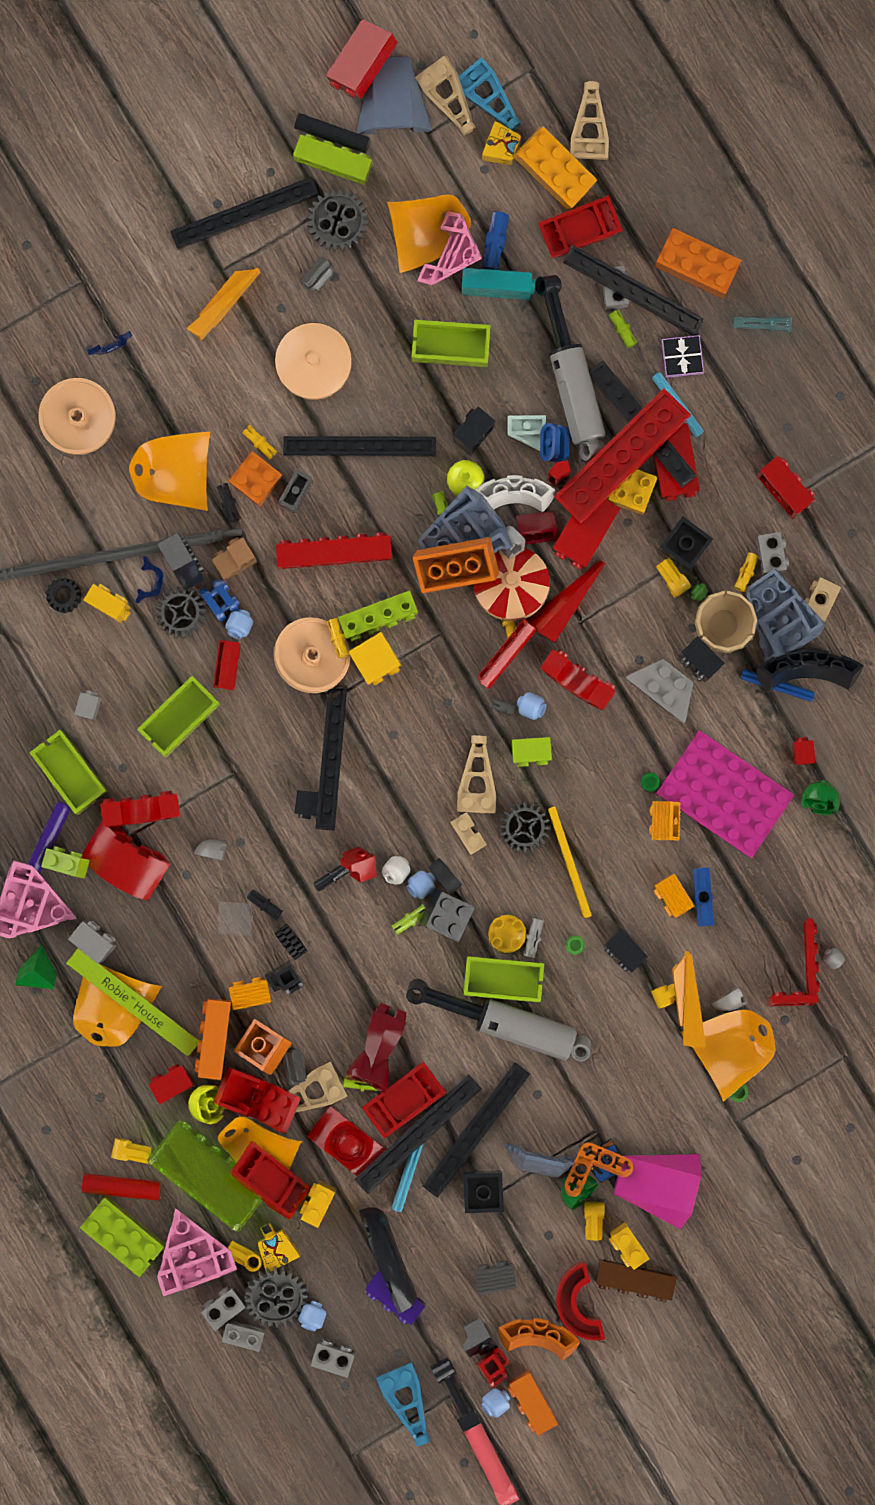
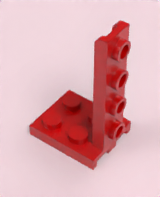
(811, 969)

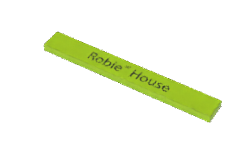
(133, 1002)

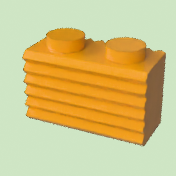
(665, 820)
(673, 895)
(250, 994)

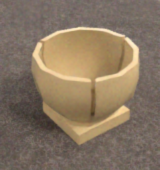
(726, 621)

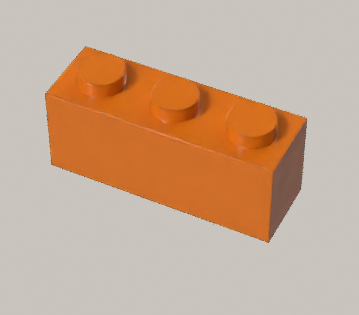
(532, 1403)

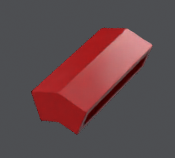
(559, 472)
(226, 665)

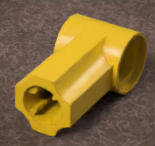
(676, 581)
(664, 995)
(126, 1150)
(594, 1217)
(242, 1256)

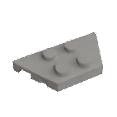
(665, 687)

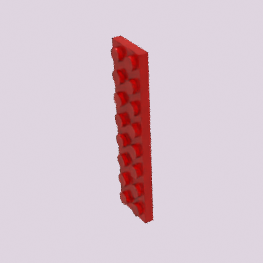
(622, 456)

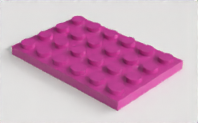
(725, 794)

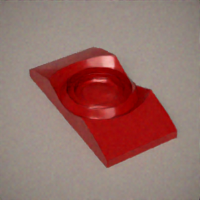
(580, 227)
(404, 1099)
(345, 1141)
(270, 1180)

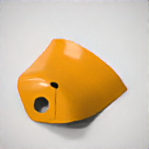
(418, 228)
(178, 469)
(97, 1007)
(731, 1054)
(277, 1146)

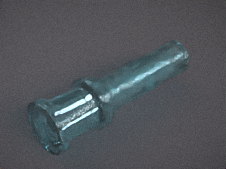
(738, 322)

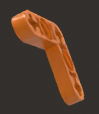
(589, 1161)

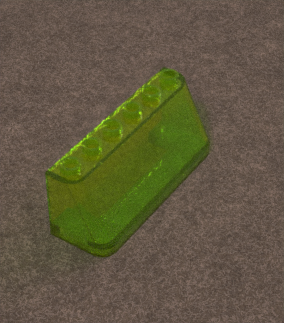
(204, 1175)

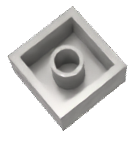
(93, 941)

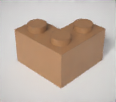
(235, 559)

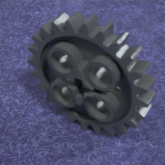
(321, 214)
(275, 1296)

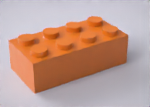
(698, 263)
(456, 565)
(214, 1038)

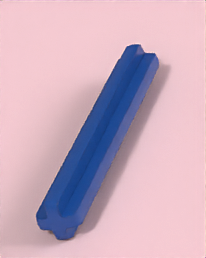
(784, 687)

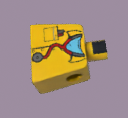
(501, 145)
(276, 1248)

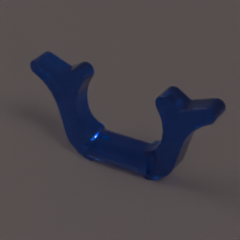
(122, 339)
(158, 581)

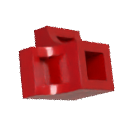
(359, 863)
(493, 1367)

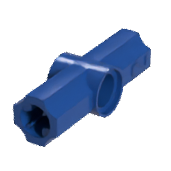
(495, 241)
(704, 910)

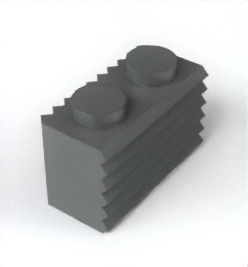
(295, 491)
(495, 1277)

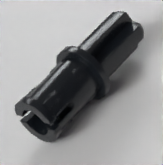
(330, 878)
(264, 904)

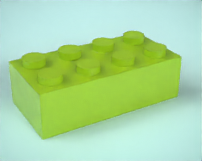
(451, 343)
(179, 716)
(69, 772)
(503, 979)
(123, 1236)

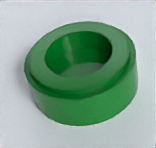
(650, 782)

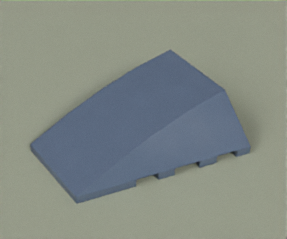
(394, 100)
(465, 520)
(782, 615)
(539, 1163)

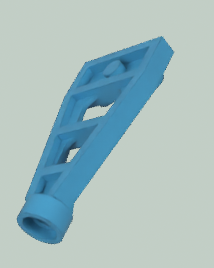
(474, 77)
(396, 1380)

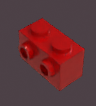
(171, 1084)

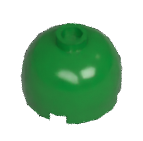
(821, 798)
(588, 1189)

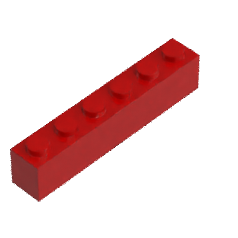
(334, 552)

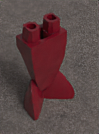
(381, 1040)

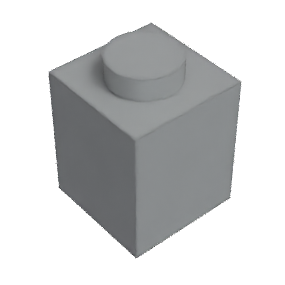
(88, 705)

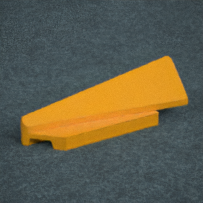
(222, 302)
(688, 1002)

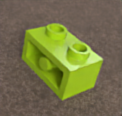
(531, 750)
(69, 864)

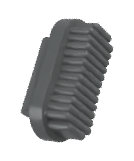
(318, 275)
(294, 1066)

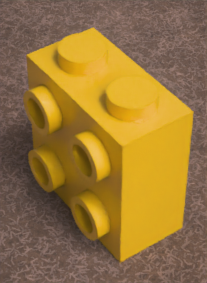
(634, 492)
(112, 606)
(375, 659)
(315, 1209)
(632, 1251)

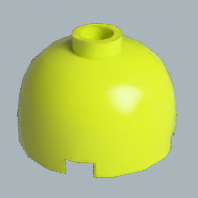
(464, 474)
(202, 1105)

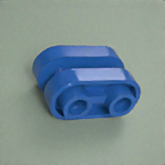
(554, 443)
(221, 588)

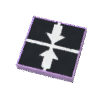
(682, 356)

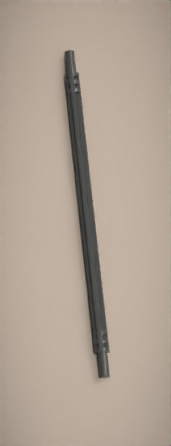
(110, 555)

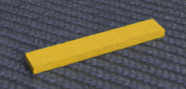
(569, 862)

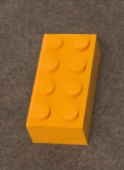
(555, 168)

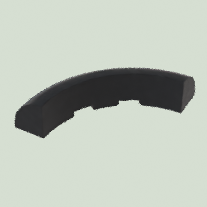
(809, 664)
(388, 1258)

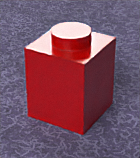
(803, 751)

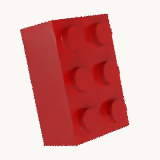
(785, 486)

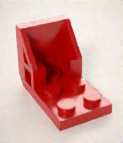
(257, 1099)

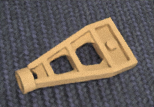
(435, 75)
(587, 147)
(477, 802)
(330, 1084)

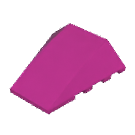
(662, 1185)

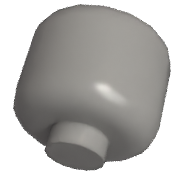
(833, 958)

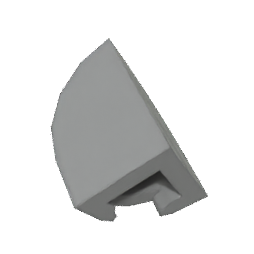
(517, 541)
(211, 848)
(730, 1001)

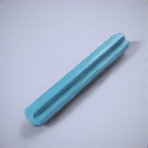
(662, 383)
(406, 1179)

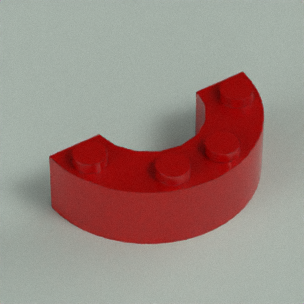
(576, 681)
(139, 811)
(566, 1294)

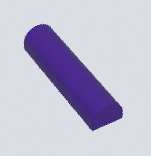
(49, 834)

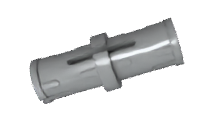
(533, 937)

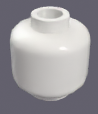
(396, 870)

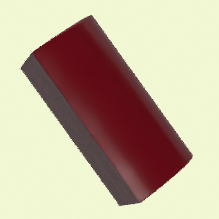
(537, 527)

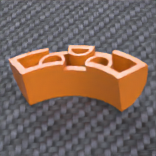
(538, 1333)

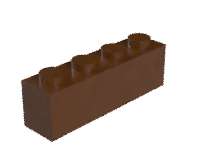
(640, 1281)

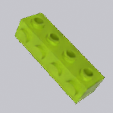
(333, 159)
(378, 615)

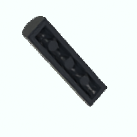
(332, 133)

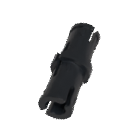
(228, 502)

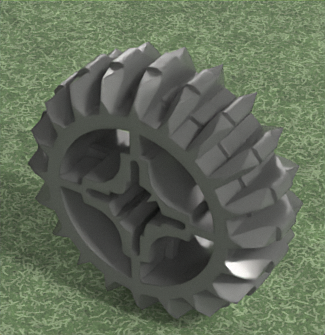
(176, 620)
(539, 817)

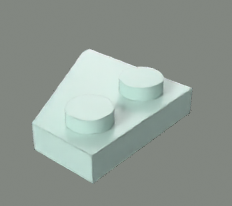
(526, 429)

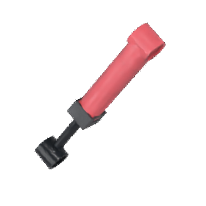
(477, 1437)

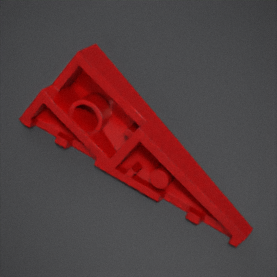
(556, 614)

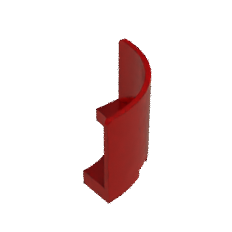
(123, 863)

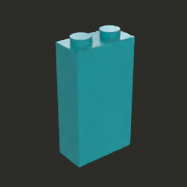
(497, 284)

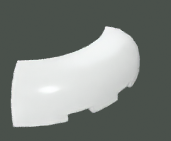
(517, 490)

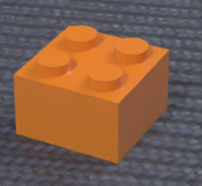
(255, 479)
(262, 1047)

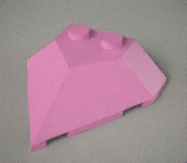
(458, 252)
(29, 902)
(191, 1257)

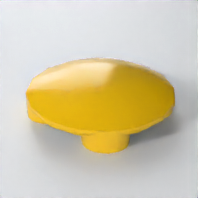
(507, 933)

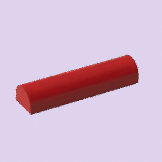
(506, 653)
(121, 1187)

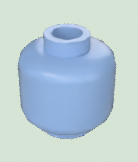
(239, 624)
(531, 706)
(421, 884)
(312, 1316)
(495, 1403)

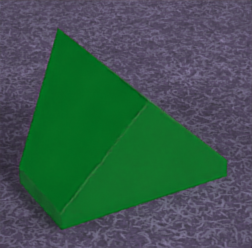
(37, 971)

